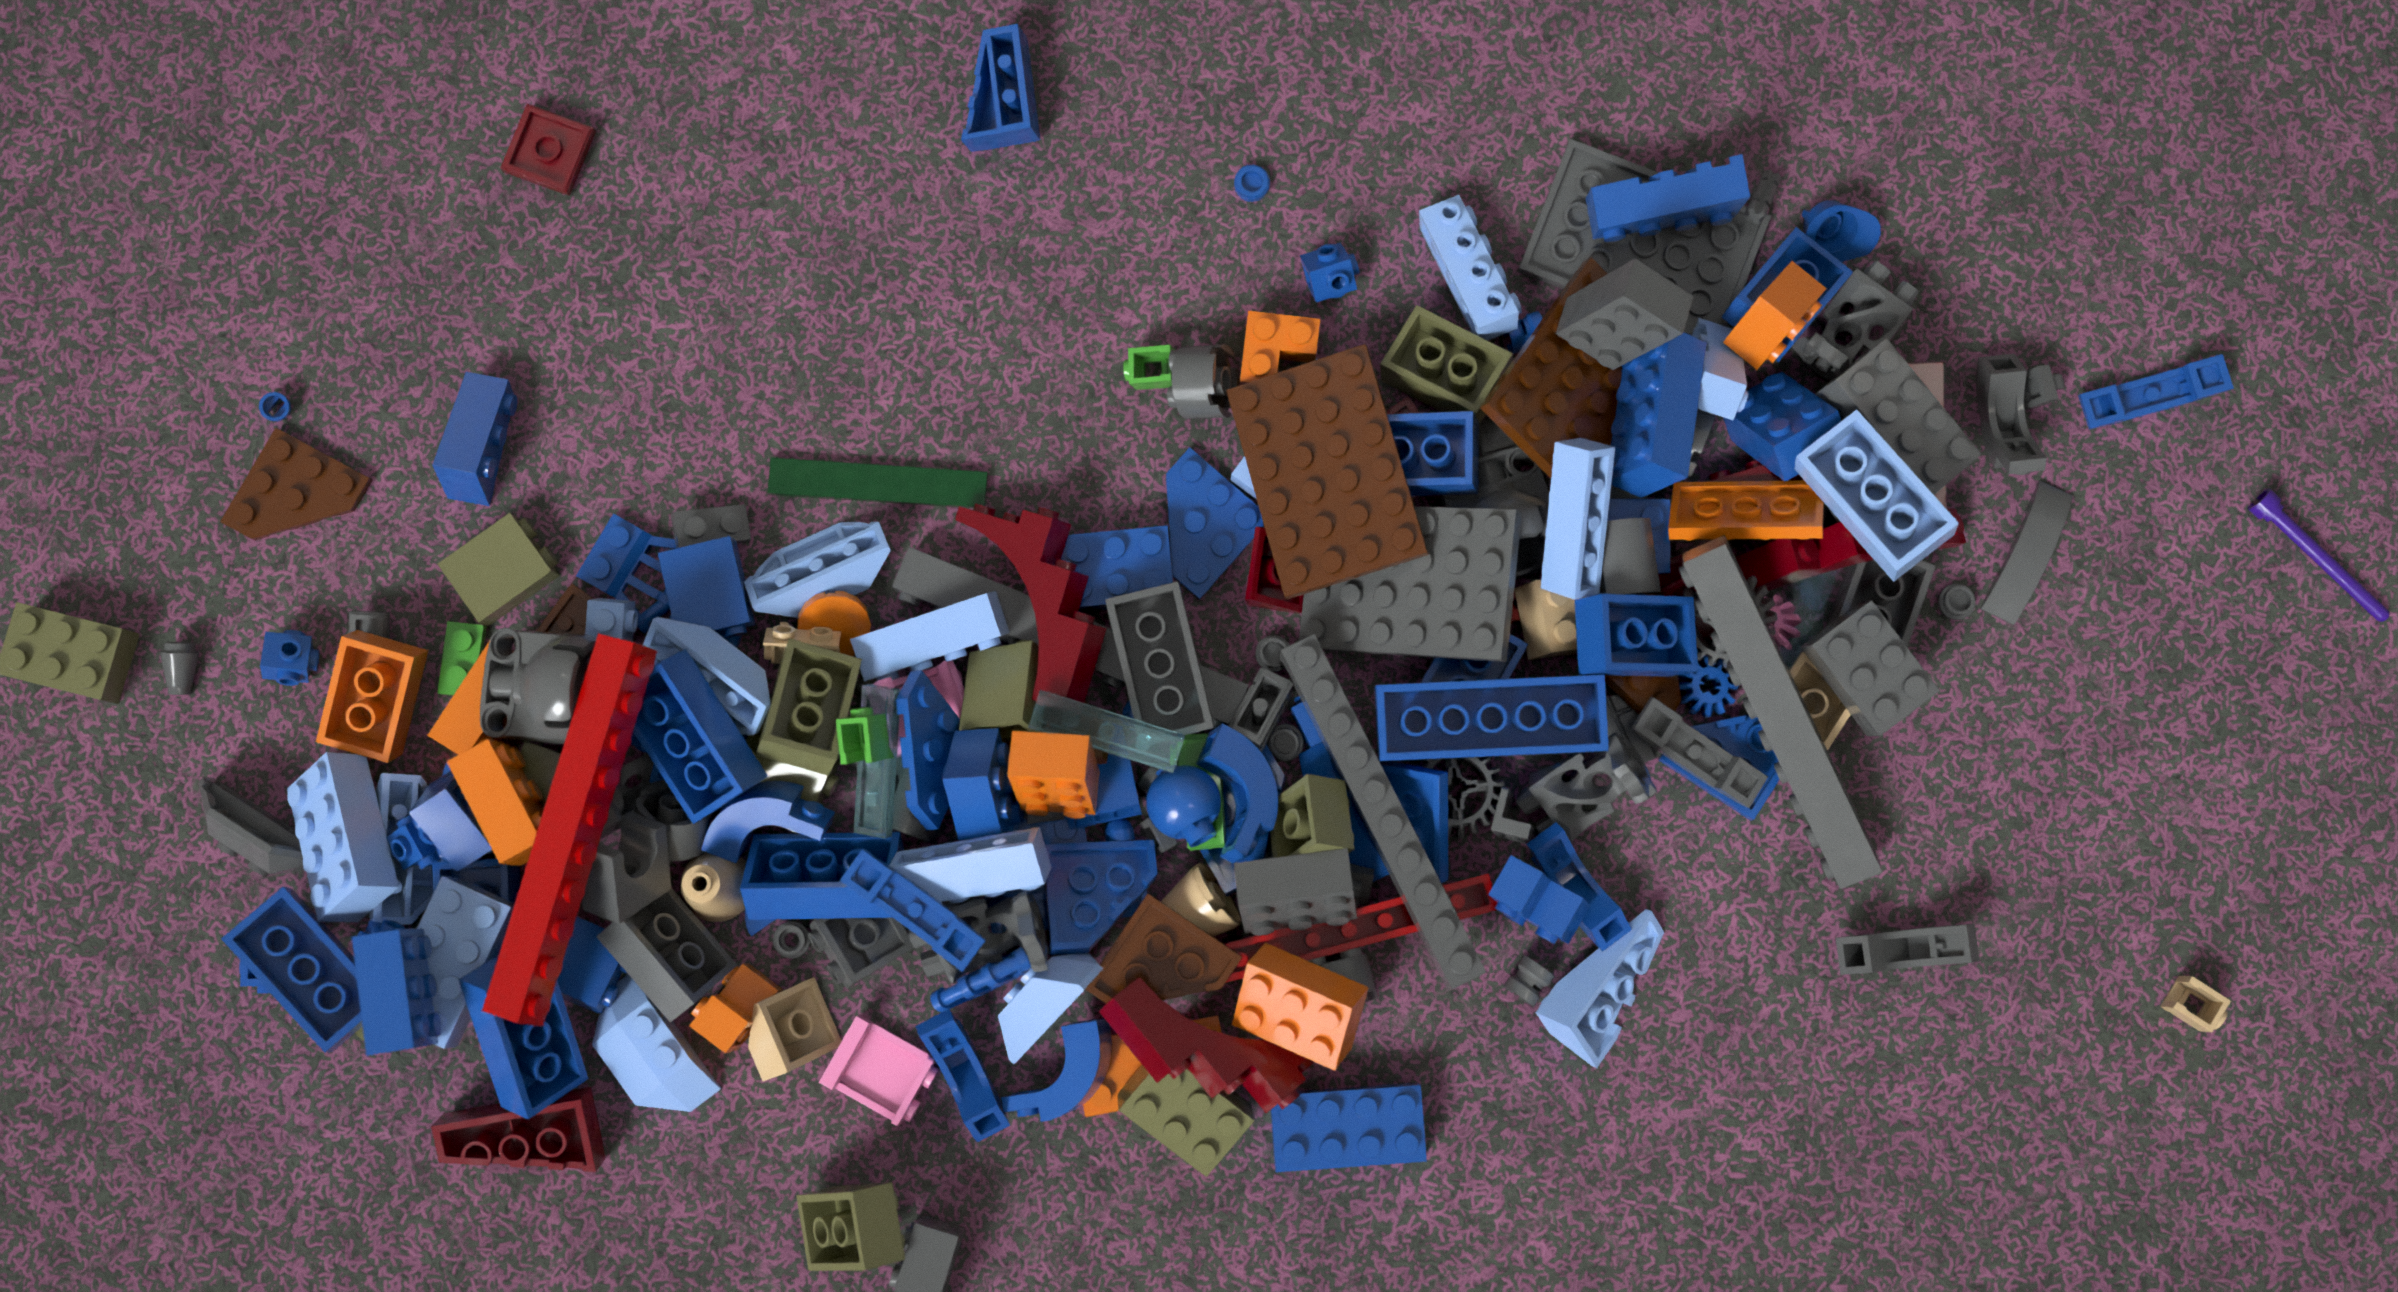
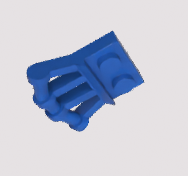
(616, 560)
(982, 981)

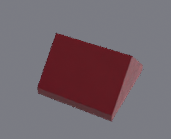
(1263, 580)

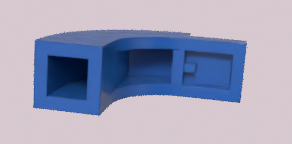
(1251, 783)
(762, 805)
(1560, 863)
(1085, 1067)
(965, 1074)

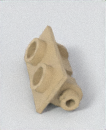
(778, 636)

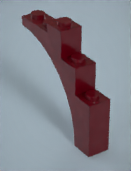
(1797, 559)
(1066, 637)
(1172, 1043)

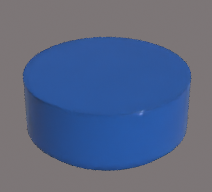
(1251, 183)

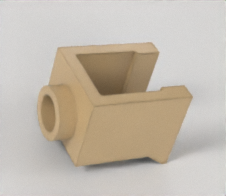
(2212, 1012)

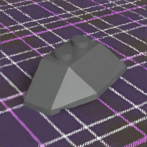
(249, 830)

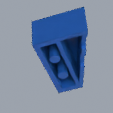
(1003, 93)
(475, 438)

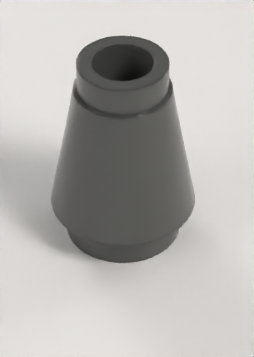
(179, 666)

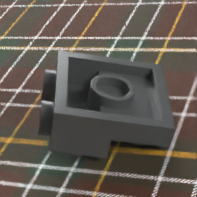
(858, 945)

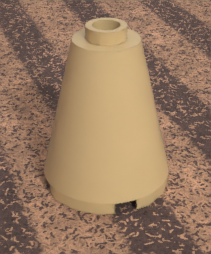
(712, 887)
(1203, 901)

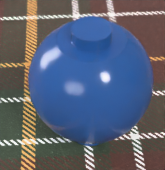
(1184, 804)

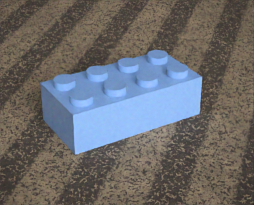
(1875, 495)
(342, 837)
(464, 933)

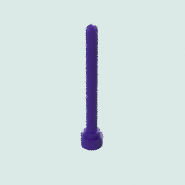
(2271, 509)

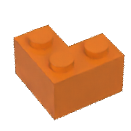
(1775, 316)
(1276, 338)
(727, 1016)

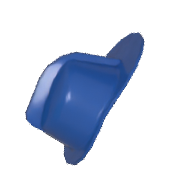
(1842, 229)

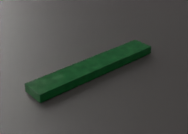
(877, 483)

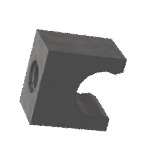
(633, 874)

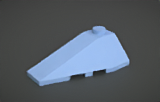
(1588, 999)

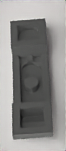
(2029, 553)
(1698, 754)

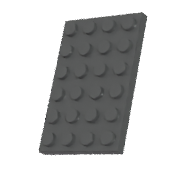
(1703, 261)
(1432, 606)

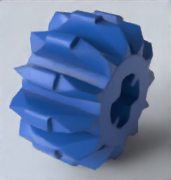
(1707, 701)

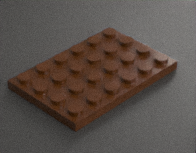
(1554, 388)
(1326, 472)

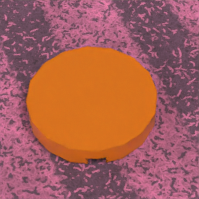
(838, 612)

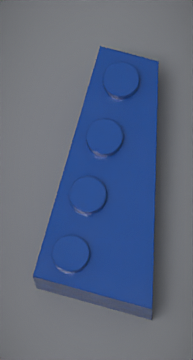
(1668, 201)

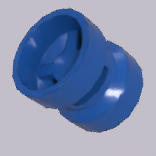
(1525, 328)

